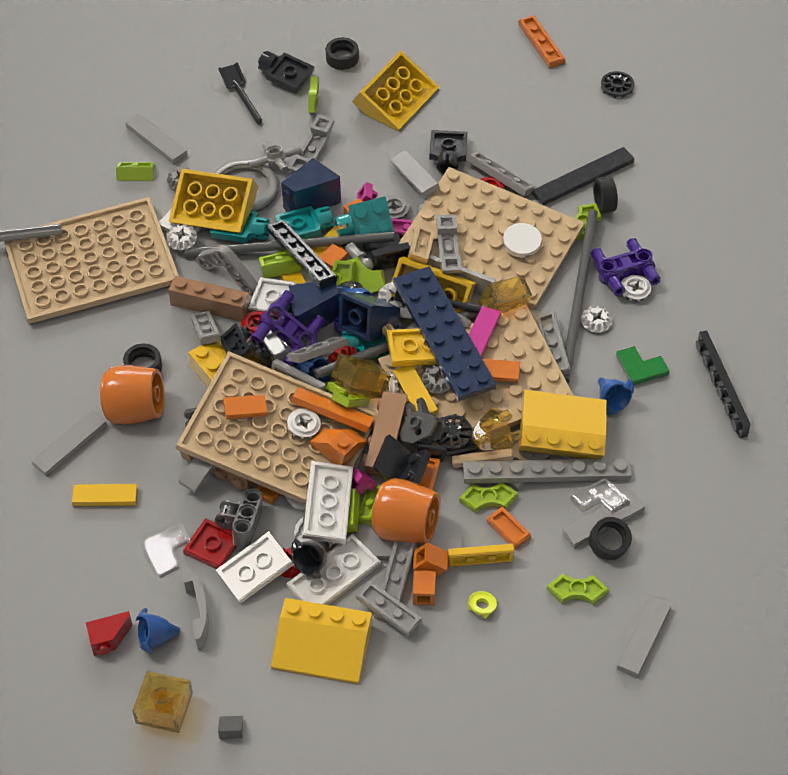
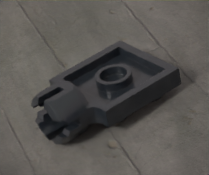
(285, 70)
(448, 148)

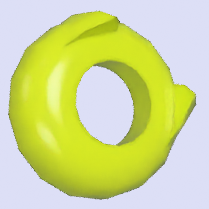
(482, 596)

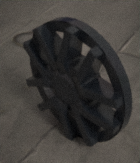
(617, 84)
(454, 432)

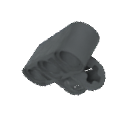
(241, 517)

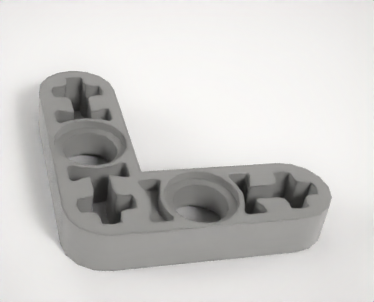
(225, 257)

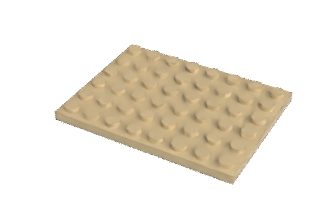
(481, 220)
(92, 261)
(512, 340)
(258, 446)

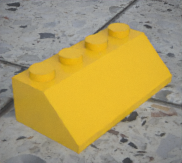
(454, 286)

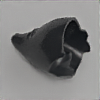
(309, 557)

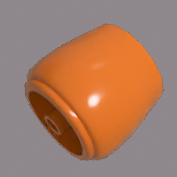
(131, 394)
(405, 512)

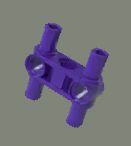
(618, 267)
(286, 326)

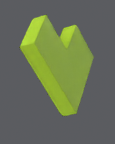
(344, 398)

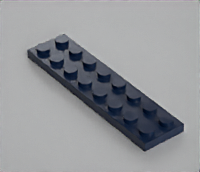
(444, 334)

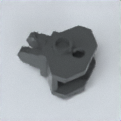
(421, 425)

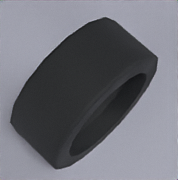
(342, 62)
(605, 194)
(142, 350)
(618, 525)

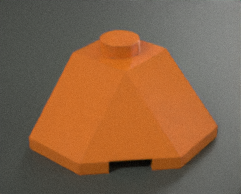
(338, 444)

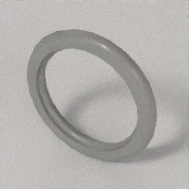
(273, 181)

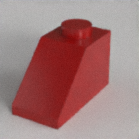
(108, 632)

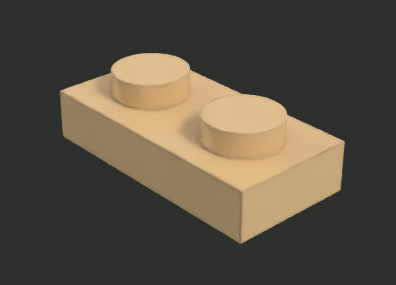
(421, 244)

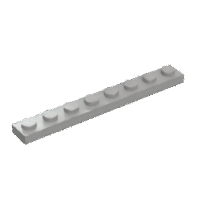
(546, 470)

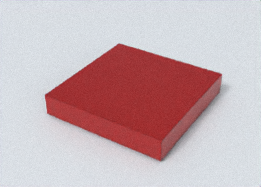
(210, 544)

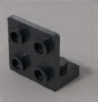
(386, 254)
(239, 341)
(399, 463)

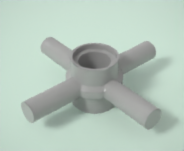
(275, 157)

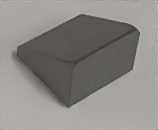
(230, 727)

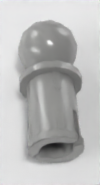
(355, 252)

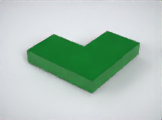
(639, 370)

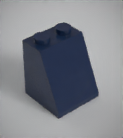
(311, 186)
(314, 301)
(366, 315)

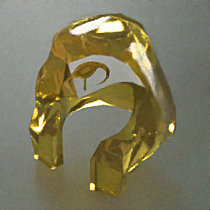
(494, 432)

